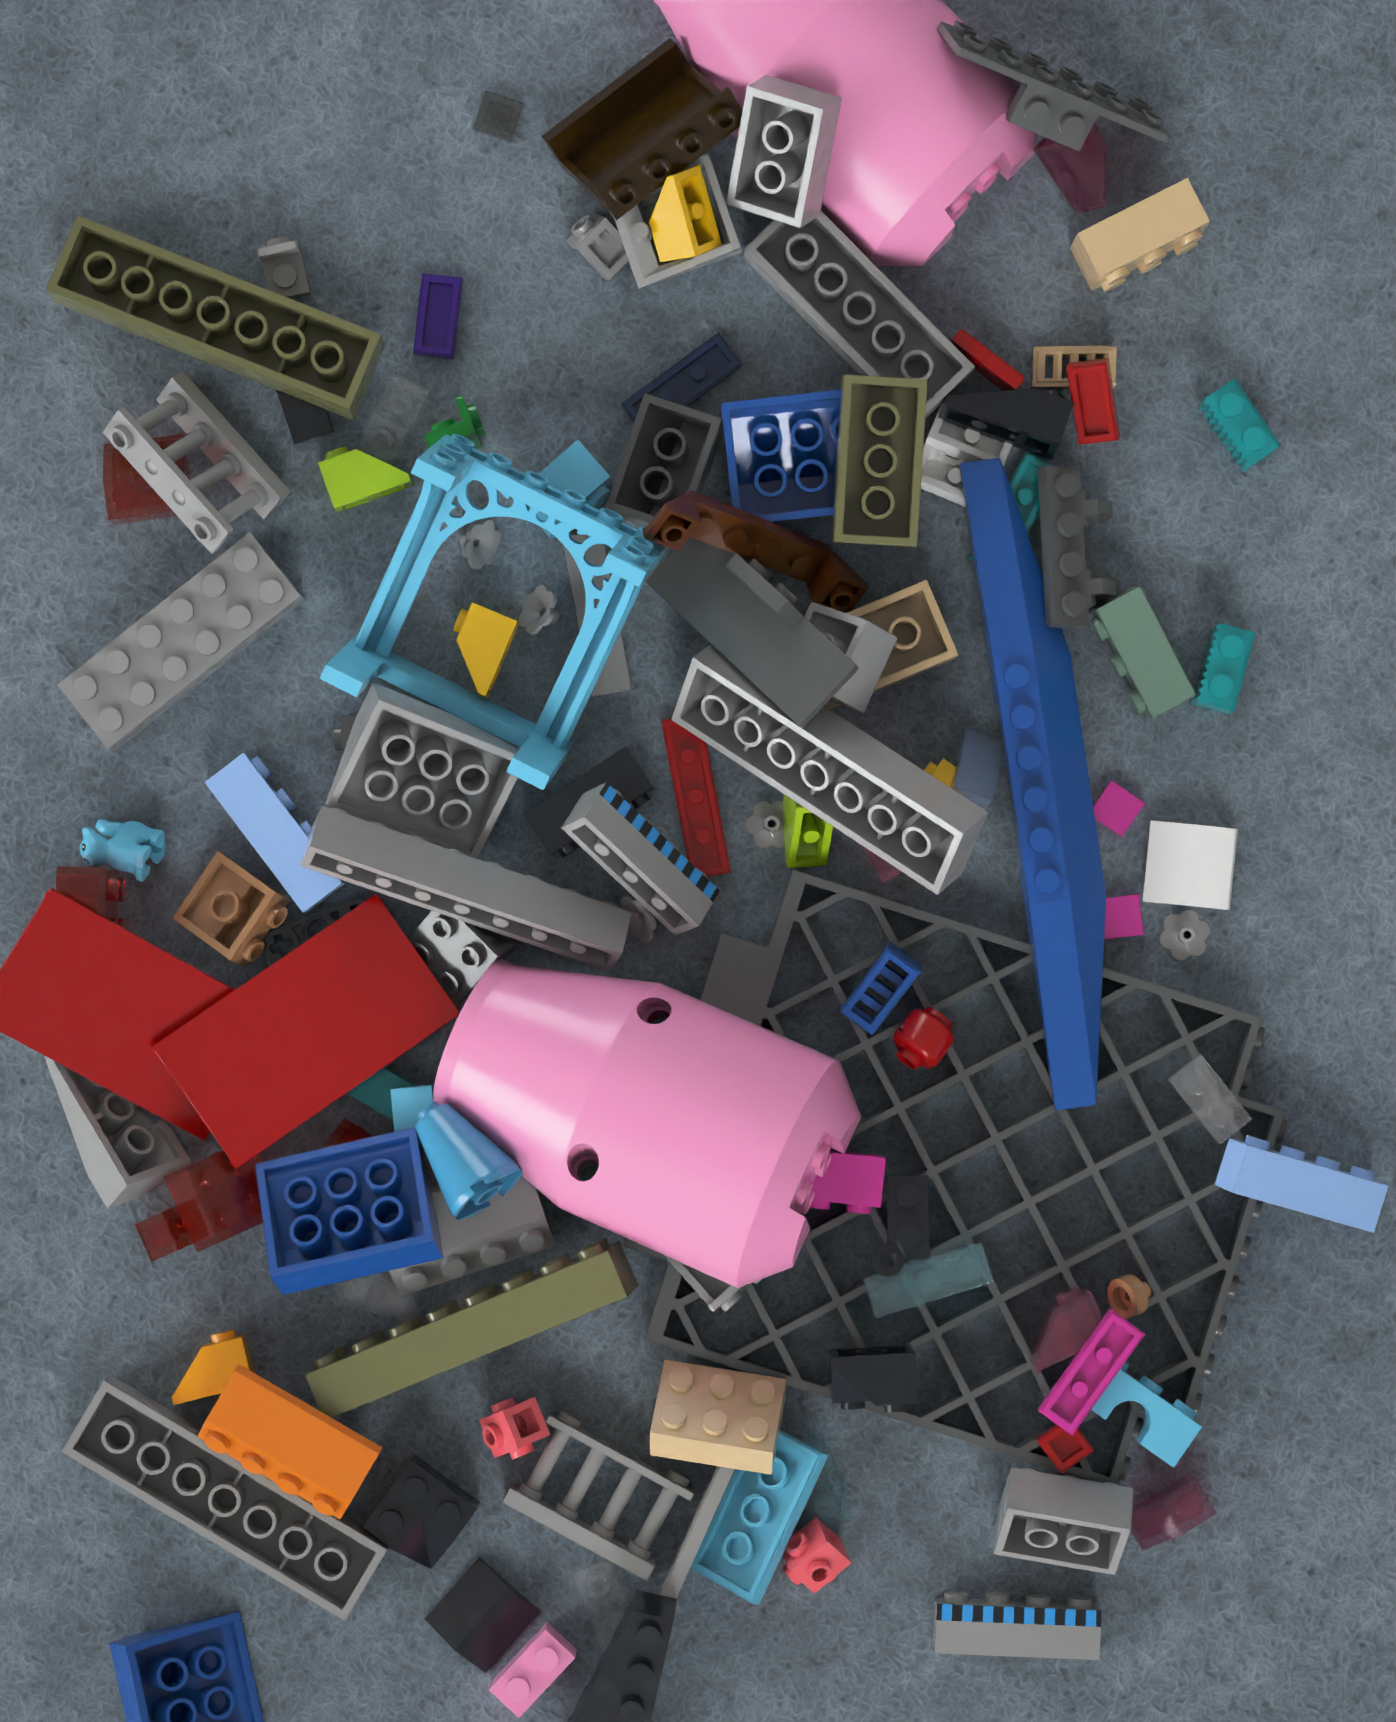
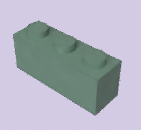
(1141, 653)

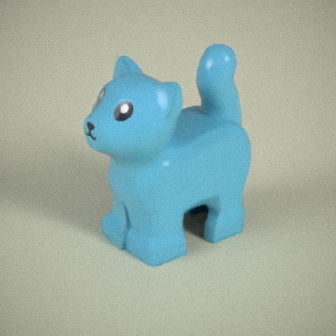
(127, 849)

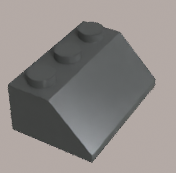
(663, 458)

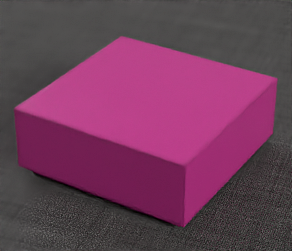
(1116, 808)
(1123, 917)

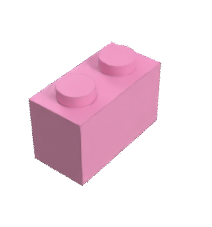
(533, 1669)

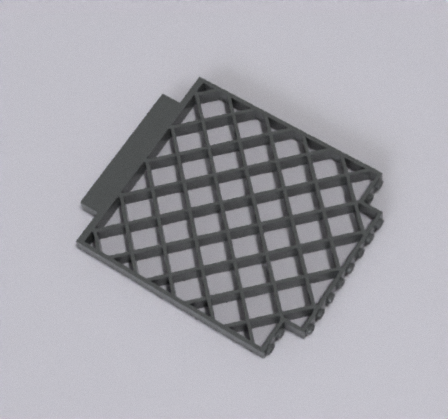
(742, 985)

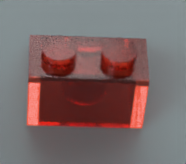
(127, 492)

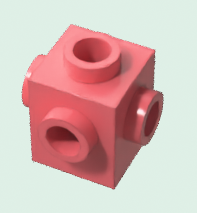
(514, 1427)
(815, 1556)

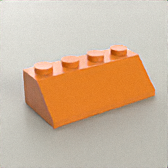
(289, 1442)

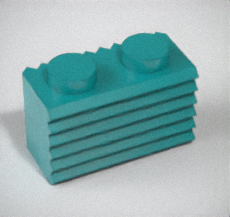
(1239, 425)
(1223, 668)

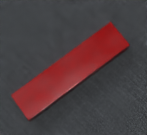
(696, 800)

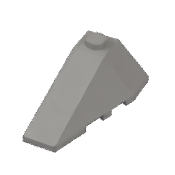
(115, 1140)

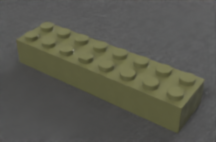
(215, 317)
(469, 1331)

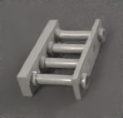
(219, 442)
(564, 1515)

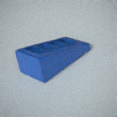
(904, 961)

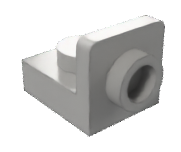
(599, 244)
(284, 267)

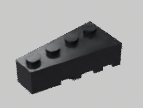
(632, 1665)

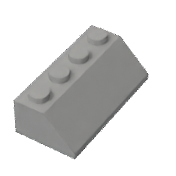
(500, 1233)

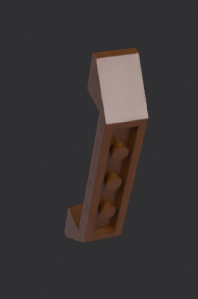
(774, 546)

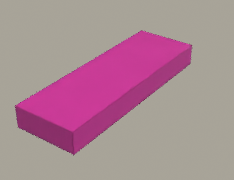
(1091, 1371)

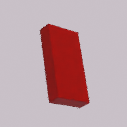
(987, 362)
(1093, 401)

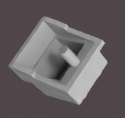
(640, 244)

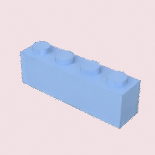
(271, 828)
(1300, 1184)

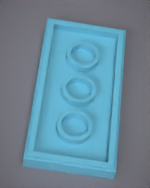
(759, 1519)

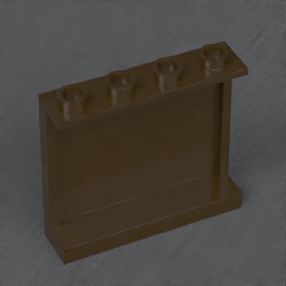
(643, 129)

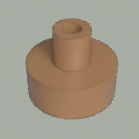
(1128, 1295)

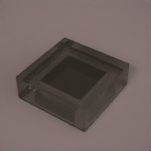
(498, 116)

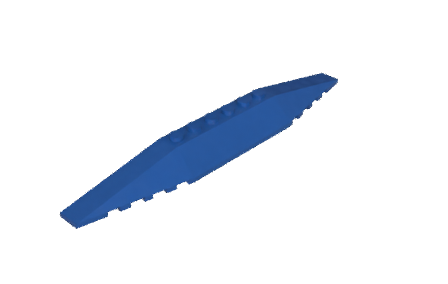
(1045, 783)

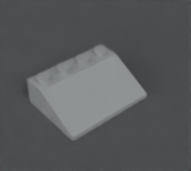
(423, 772)

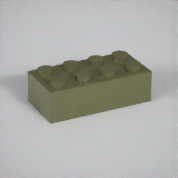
(879, 460)

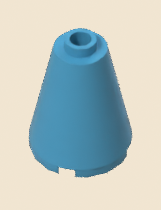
(464, 1161)

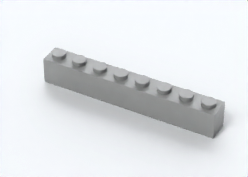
(466, 888)

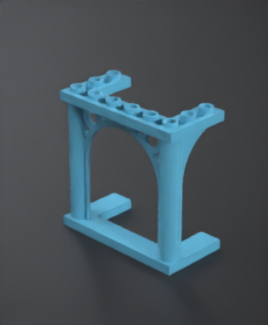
(446, 474)

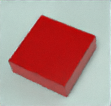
(1063, 1447)

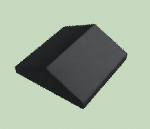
(481, 1615)

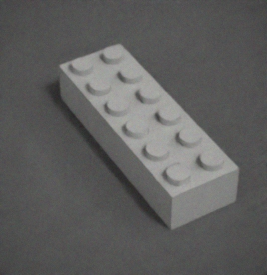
(856, 306)
(181, 642)

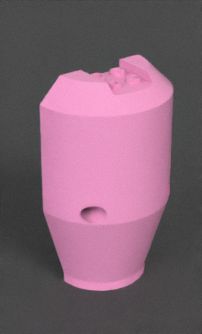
(912, 118)
(693, 1121)

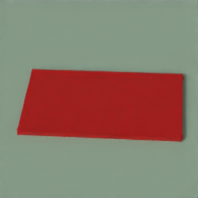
(101, 1002)
(306, 1031)

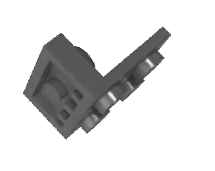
(458, 952)

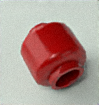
(923, 1038)

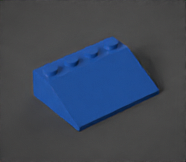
(783, 454)
(347, 1211)
(188, 1673)

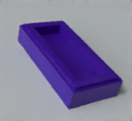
(437, 316)

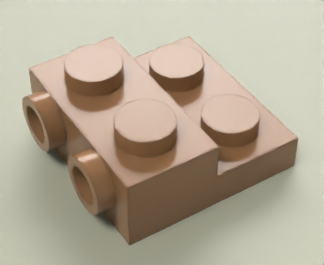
(232, 910)

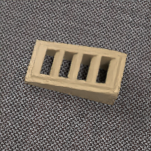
(1073, 353)

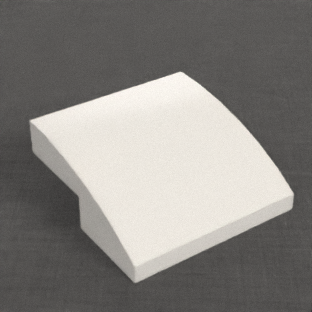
(942, 473)
(1190, 865)

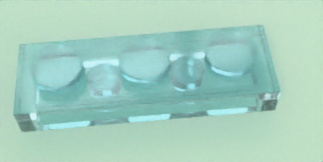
(929, 1280)

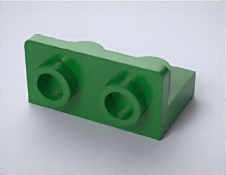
(469, 427)

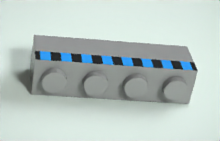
(640, 859)
(1017, 1627)

